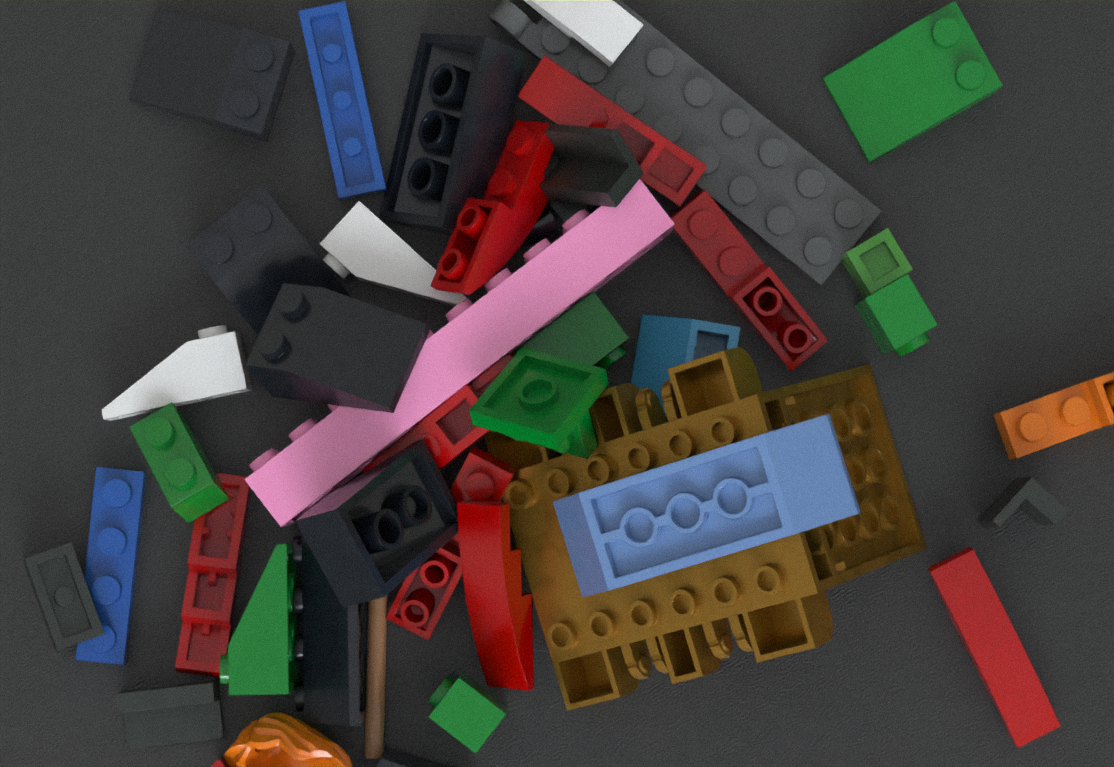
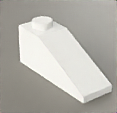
(380, 257)
(191, 374)

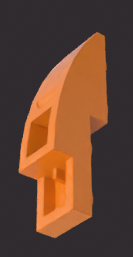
(1057, 416)

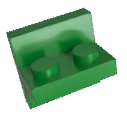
(543, 402)

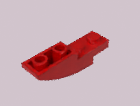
(573, 102)
(496, 227)
(746, 280)
(449, 427)
(434, 582)

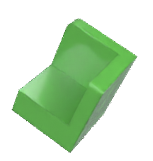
(876, 263)

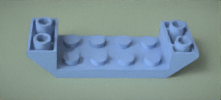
(707, 506)

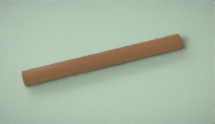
(375, 678)

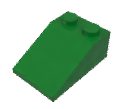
(912, 82)
(262, 646)

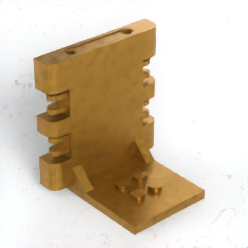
(766, 591)

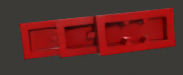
(213, 581)
(494, 594)
(994, 647)

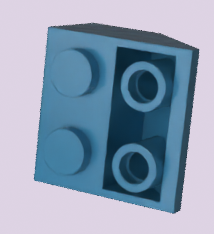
(672, 342)

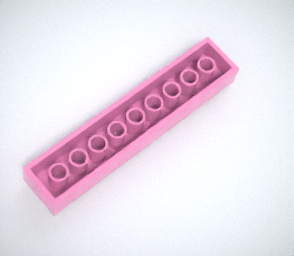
(475, 338)

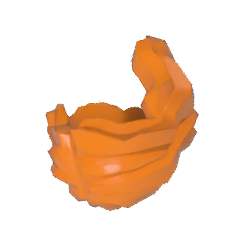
(284, 742)

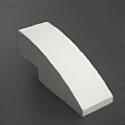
(596, 24)

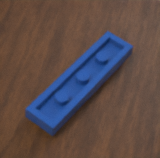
(342, 100)
(113, 560)

